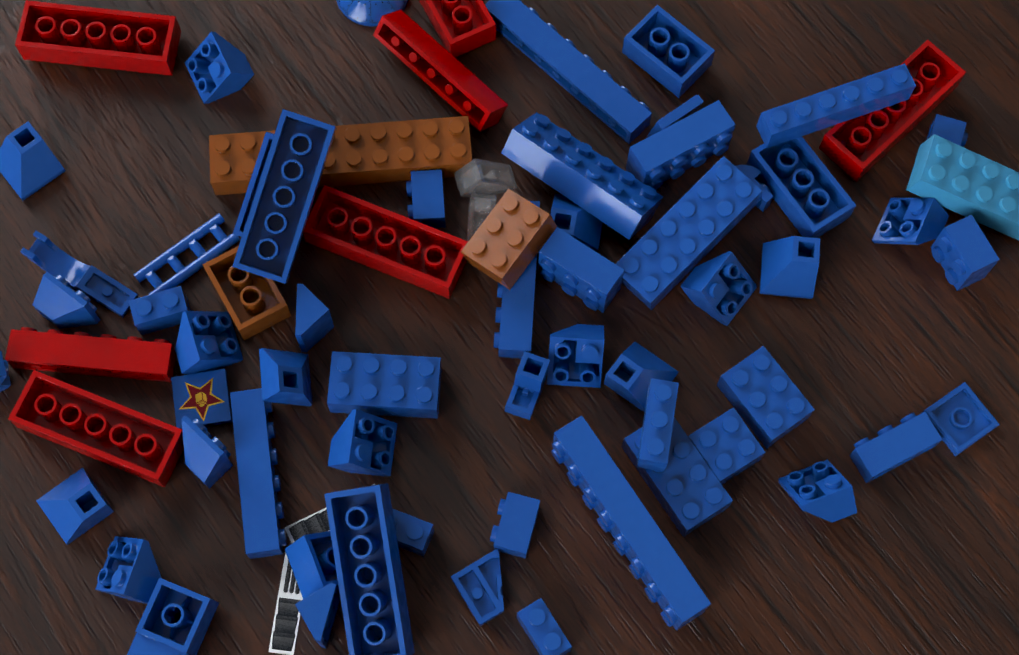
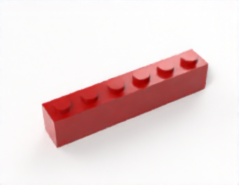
(440, 70)
(91, 355)

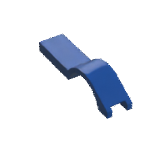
(80, 275)

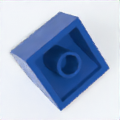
(312, 562)

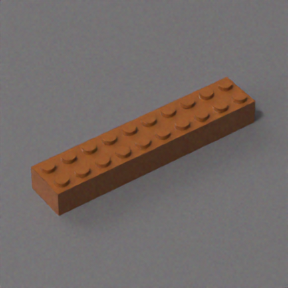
(357, 154)

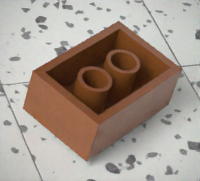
(509, 239)
(249, 298)

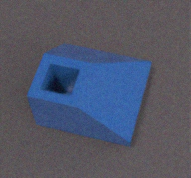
(218, 68)
(27, 161)
(576, 221)
(910, 221)
(790, 267)
(719, 287)
(62, 304)
(206, 342)
(576, 356)
(633, 373)
(285, 377)
(363, 445)
(204, 456)
(821, 491)
(75, 506)
(129, 570)

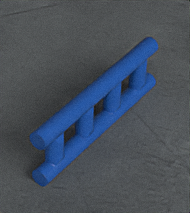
(191, 242)

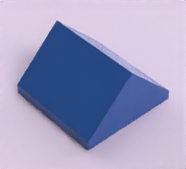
(312, 319)
(320, 611)

